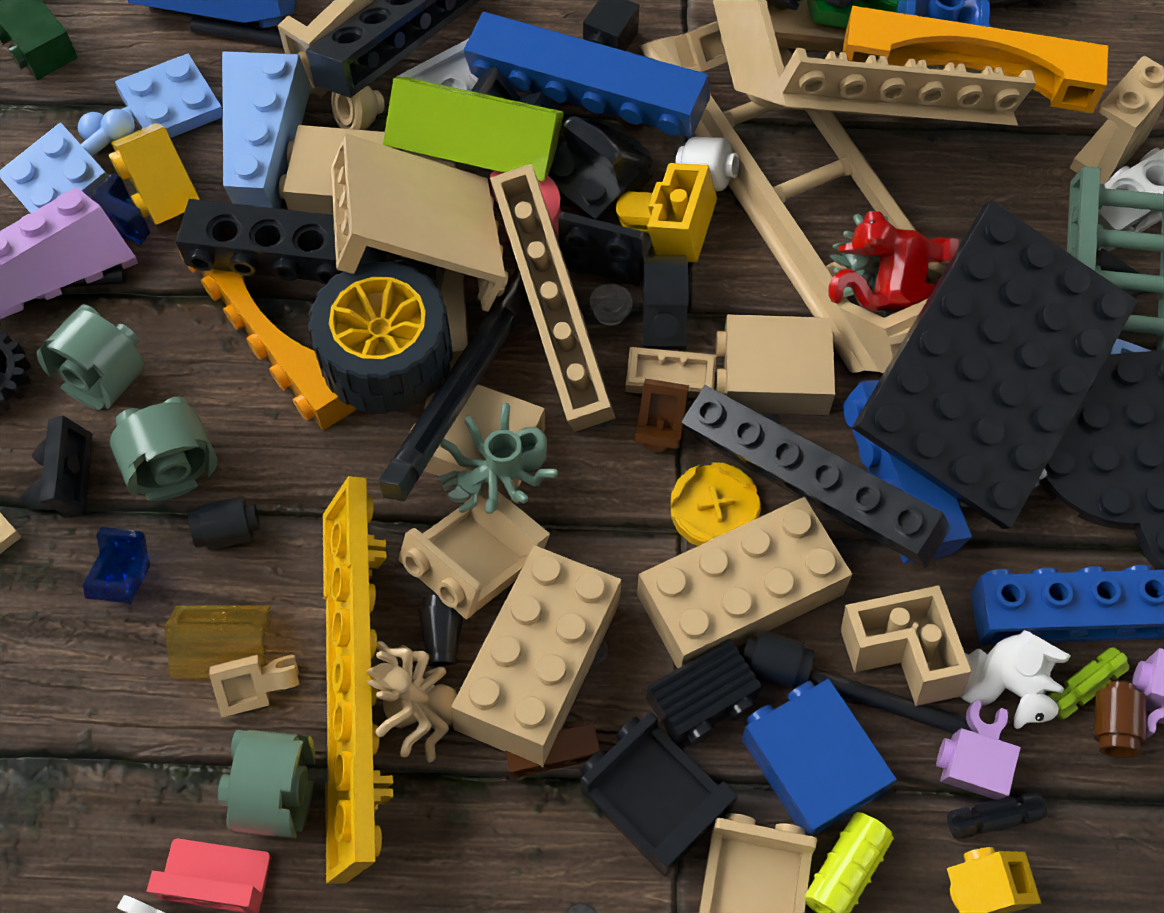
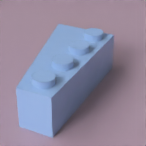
(261, 114)

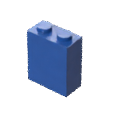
(816, 757)

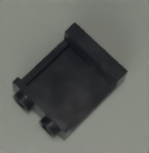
(654, 793)

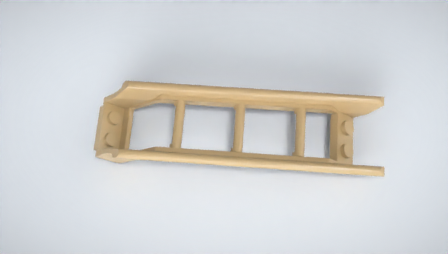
(859, 335)

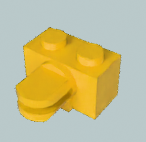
(675, 212)

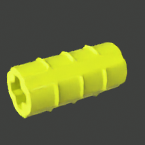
(849, 865)

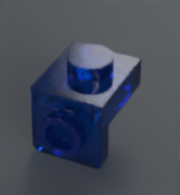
(126, 218)
(118, 567)

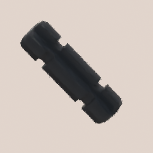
(996, 815)

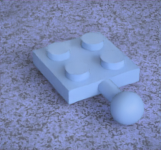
(166, 95)
(61, 163)

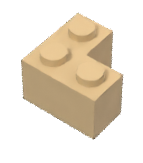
(911, 631)

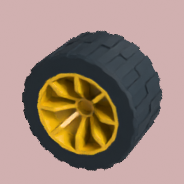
(381, 337)

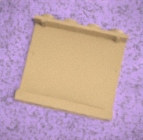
(415, 212)

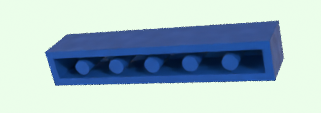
(589, 74)

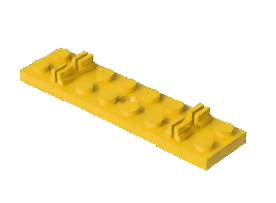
(352, 783)

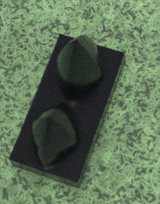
(65, 472)

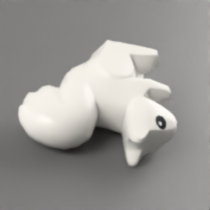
(1022, 666)

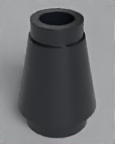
(440, 630)

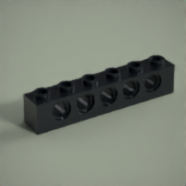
(377, 40)
(251, 229)
(819, 475)

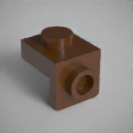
(661, 415)

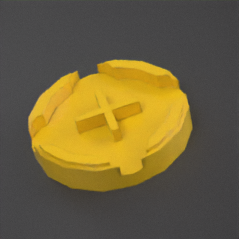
(713, 502)

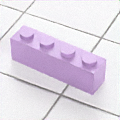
(56, 248)

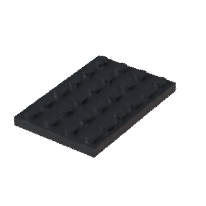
(995, 365)

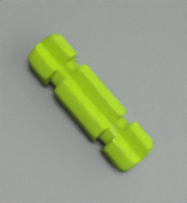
(1087, 681)

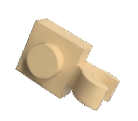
(245, 684)

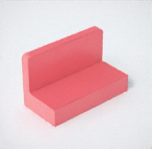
(212, 876)

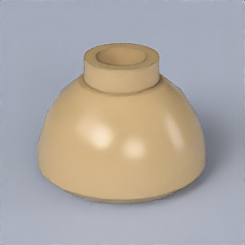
(358, 110)

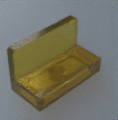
(213, 636)

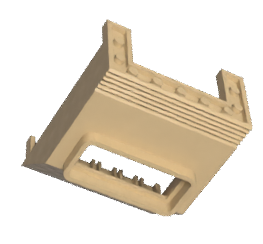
(752, 41)

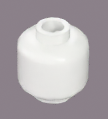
(712, 152)

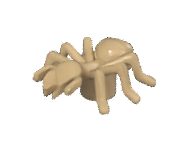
(411, 697)

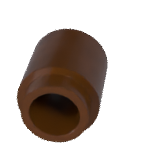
(1120, 720)

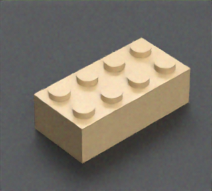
(743, 582)
(536, 655)

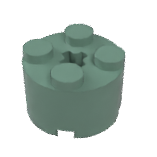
(92, 358)
(162, 449)
(268, 783)

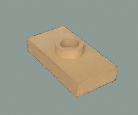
(670, 366)

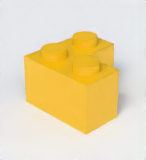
(156, 172)

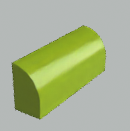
(471, 127)

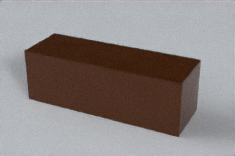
(569, 748)

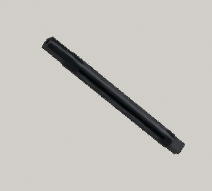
(454, 392)

